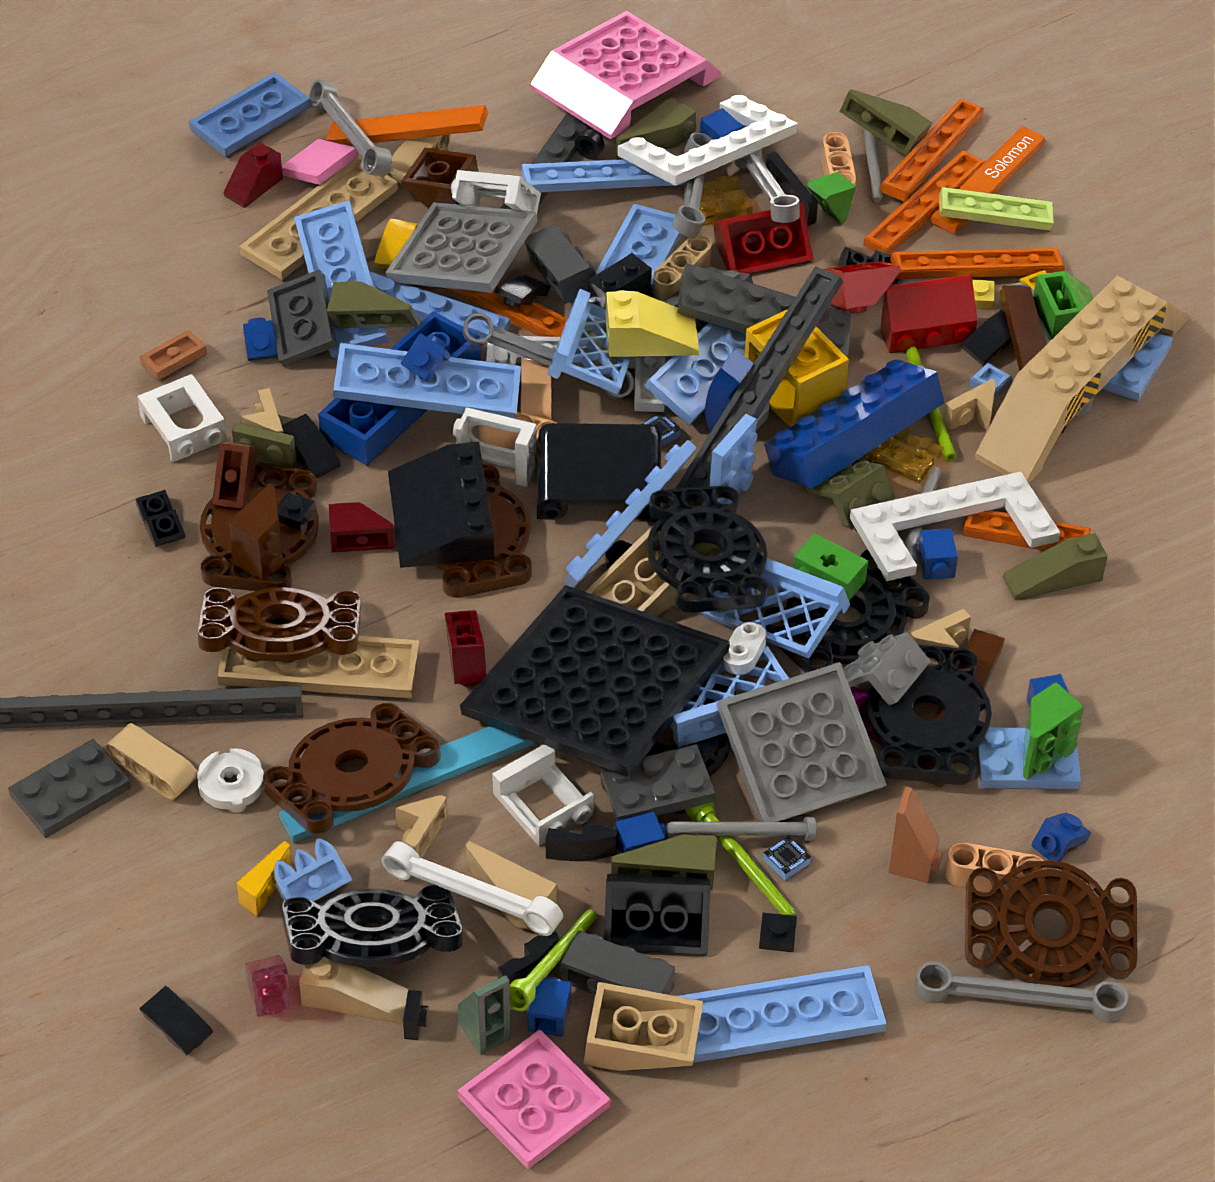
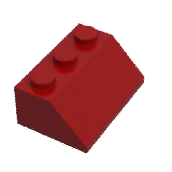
(759, 243)
(862, 284)
(928, 313)

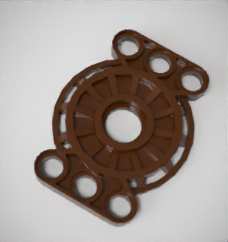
(293, 541)
(506, 546)
(245, 627)
(328, 789)
(1085, 915)

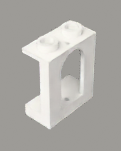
(516, 191)
(170, 398)
(521, 459)
(528, 770)

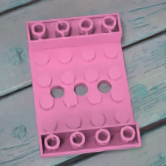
(617, 70)

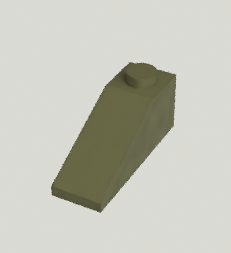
(887, 120)
(663, 127)
(363, 306)
(1060, 567)
(676, 857)

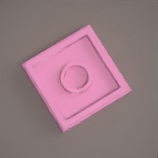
(319, 161)

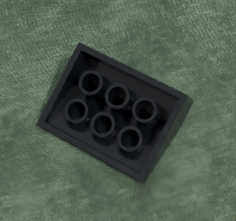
(442, 507)

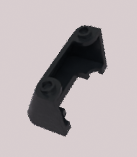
(594, 465)

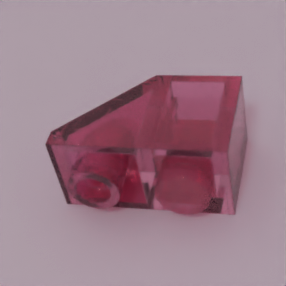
(269, 985)

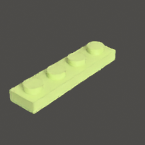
(996, 208)

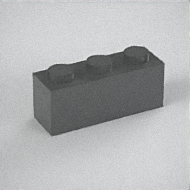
(559, 262)
(597, 960)

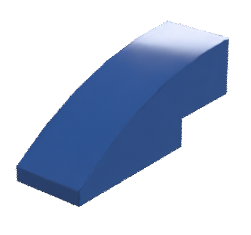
(725, 386)

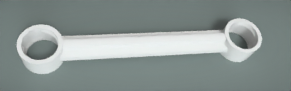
(540, 914)

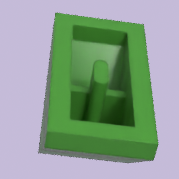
(833, 194)

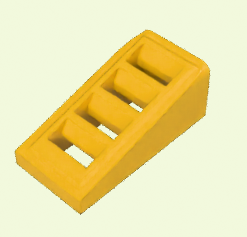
(258, 884)

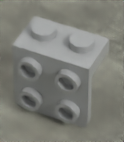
(888, 666)

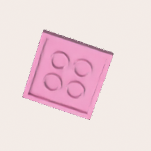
(534, 1099)

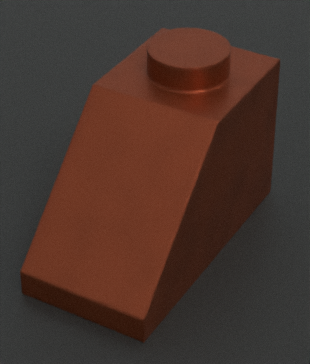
(234, 474)

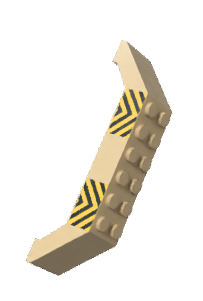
(1071, 373)

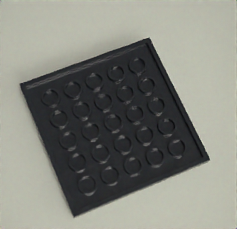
(595, 679)

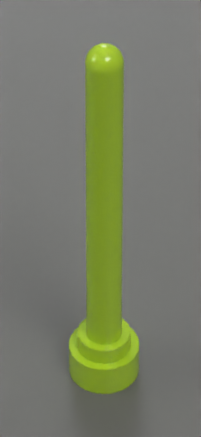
(706, 813)
(523, 990)

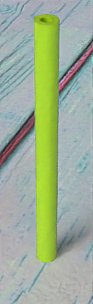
(935, 416)

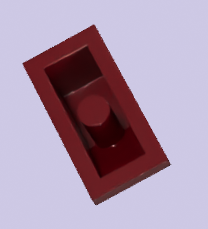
(254, 174)
(358, 528)

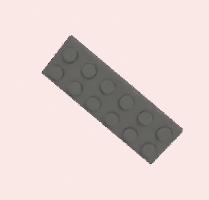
(743, 304)

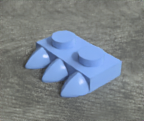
(312, 877)

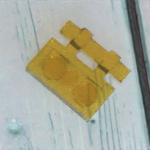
(727, 203)
(906, 455)

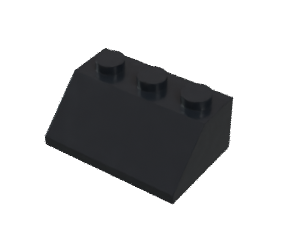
(657, 913)

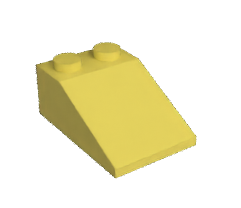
(647, 327)

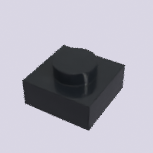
(295, 510)
(777, 932)
(414, 1015)

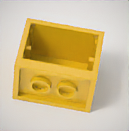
(813, 378)

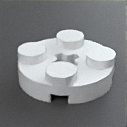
(233, 795)

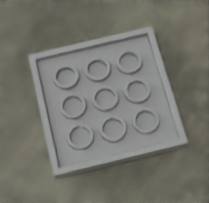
(462, 247)
(801, 744)

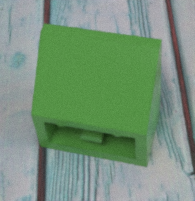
(1059, 299)
(1050, 729)

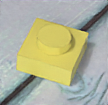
(983, 294)

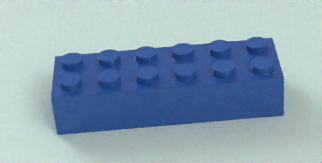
(854, 423)
(368, 427)

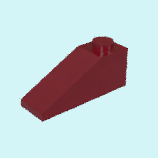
(465, 647)

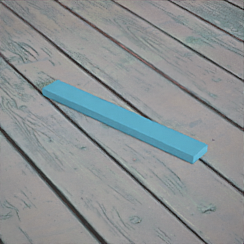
(455, 760)

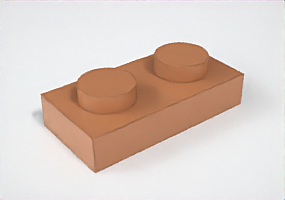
(173, 355)

